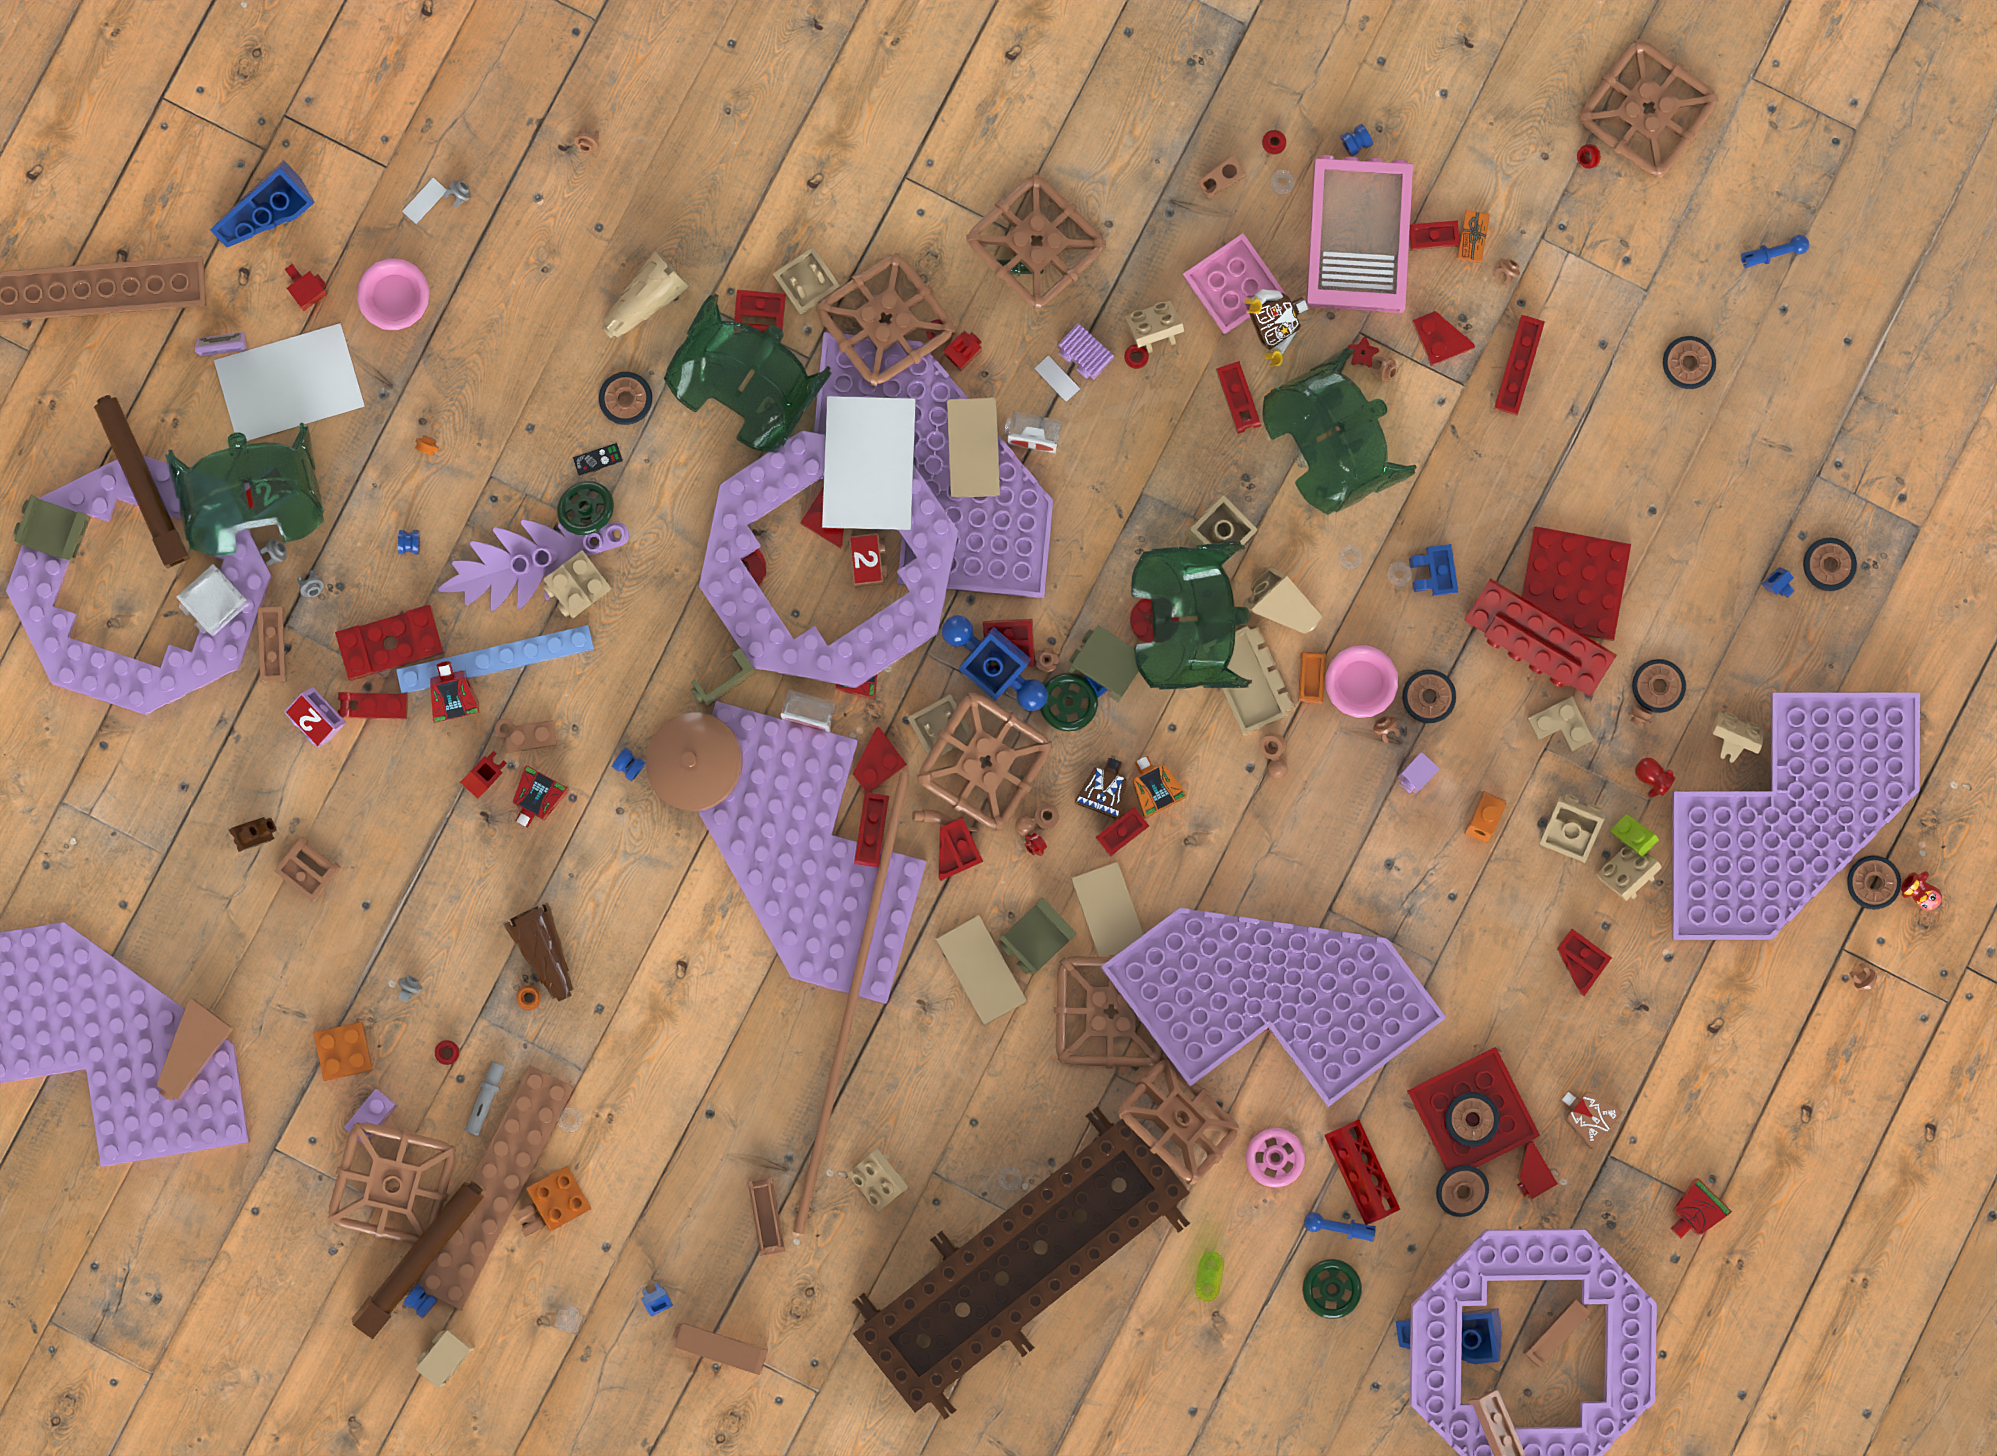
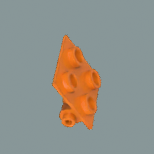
(558, 1198)

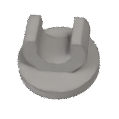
(460, 190)
(276, 550)
(311, 586)
(409, 985)

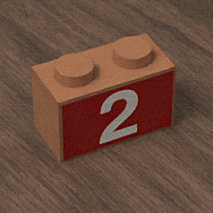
(866, 560)

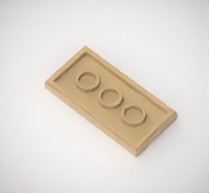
(973, 447)
(1107, 909)
(981, 970)

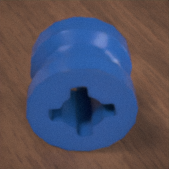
(409, 542)

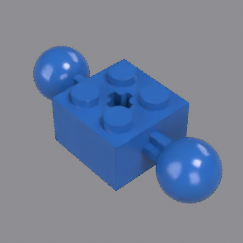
(994, 680)

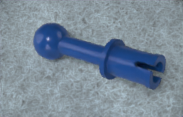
(1799, 245)
(1315, 1222)

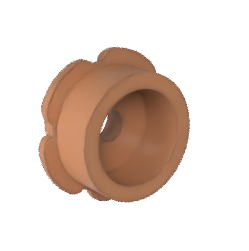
(1046, 653)
(1640, 716)

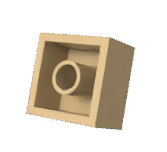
(1221, 524)
(444, 1358)

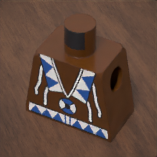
(1104, 790)

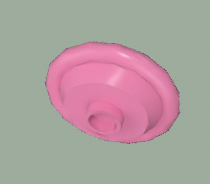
(393, 294)
(1361, 681)

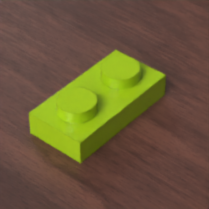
(1634, 835)

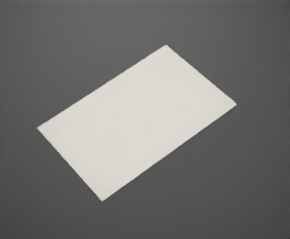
(289, 382)
(868, 463)

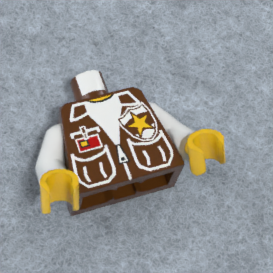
(1275, 320)

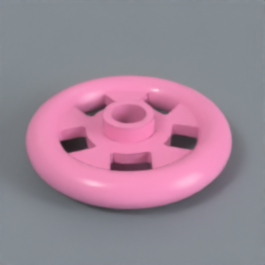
(1258, 1144)

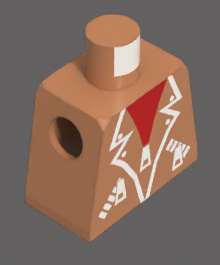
(1589, 1116)

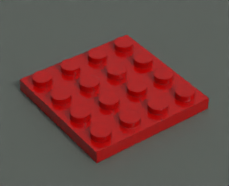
(1577, 579)
(1482, 1075)

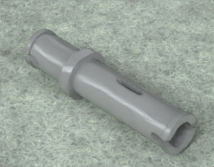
(485, 1098)

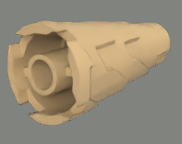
(651, 289)

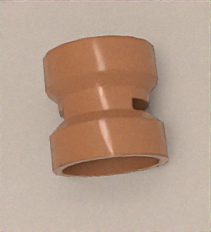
(529, 1219)

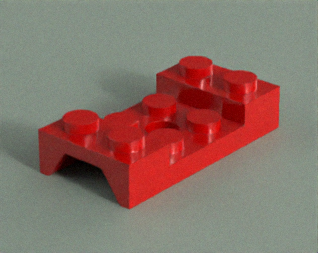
(364, 647)

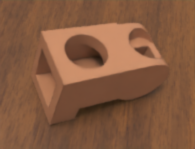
(1222, 177)

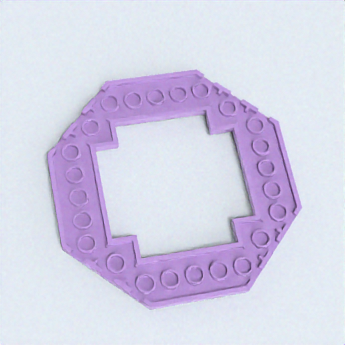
(754, 621)
(106, 674)
(1534, 1256)

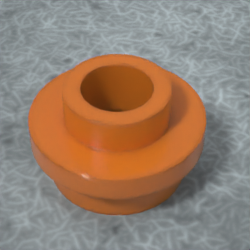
(426, 445)
(521, 997)

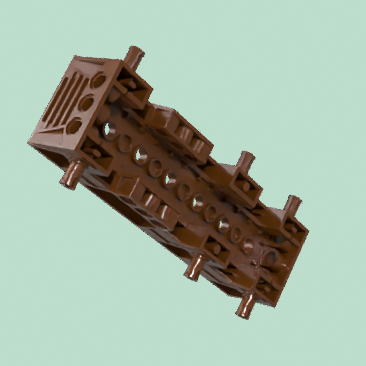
(1034, 1279)

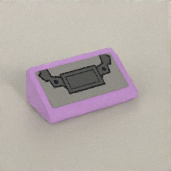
(221, 344)

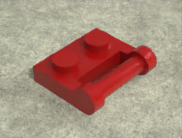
(760, 305)

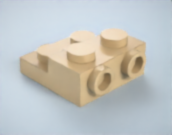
(576, 585)
(1572, 828)

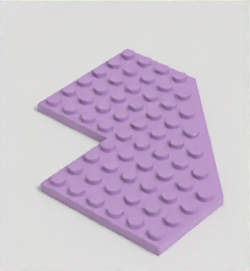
(1001, 537)
(1760, 856)
(791, 866)
(1326, 995)
(83, 1009)

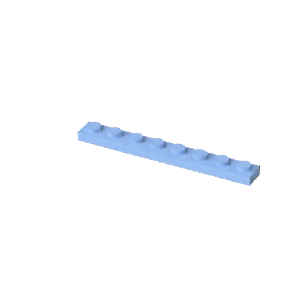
(500, 657)

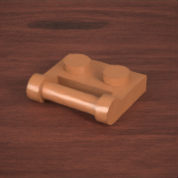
(301, 875)

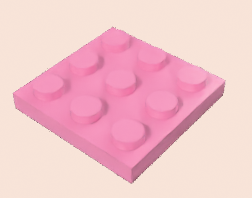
(1228, 279)

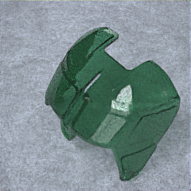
(718, 360)
(1351, 460)
(215, 497)
(1184, 585)

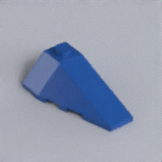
(273, 201)
(1479, 1336)

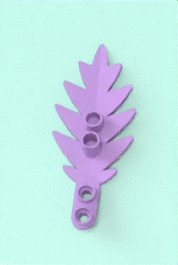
(525, 560)

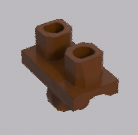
(253, 833)

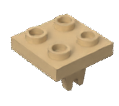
(806, 280)
(1154, 324)
(934, 718)
(1736, 735)
(1628, 872)
(878, 1180)

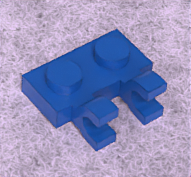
(1441, 571)

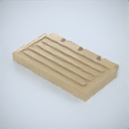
(1259, 702)

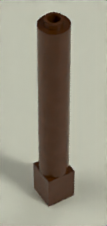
(164, 534)
(378, 1308)

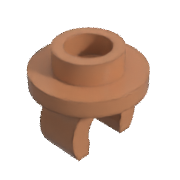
(587, 142)
(1509, 267)
(1387, 371)
(1384, 725)
(1865, 979)

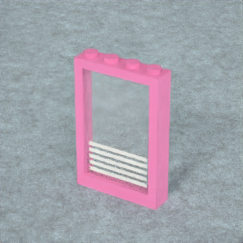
(1359, 234)

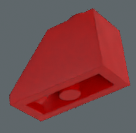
(1534, 1173)

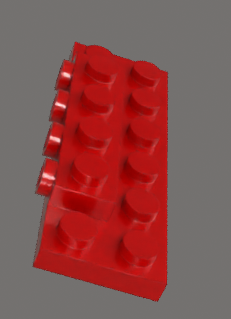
(1539, 639)

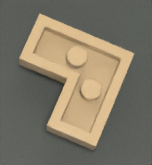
(1563, 717)

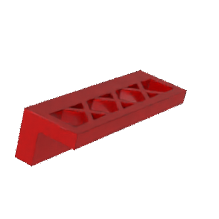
(1358, 1174)

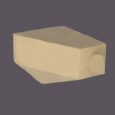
(1281, 601)

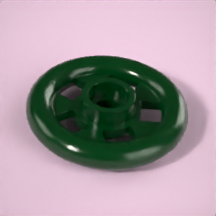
(598, 520)
(1084, 715)
(1312, 1280)

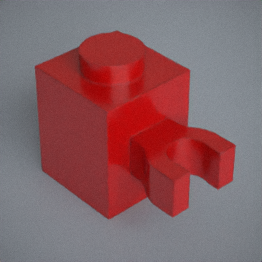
(306, 288)
(963, 349)
(482, 775)

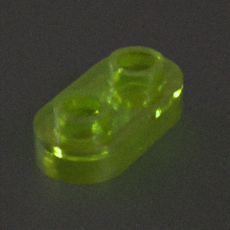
(1209, 1276)

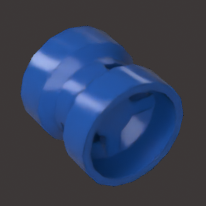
(1356, 140)
(624, 760)
(420, 1301)

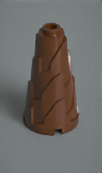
(541, 947)

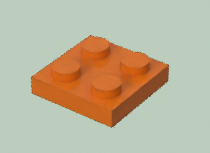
(343, 1051)

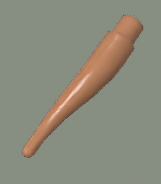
(935, 817)

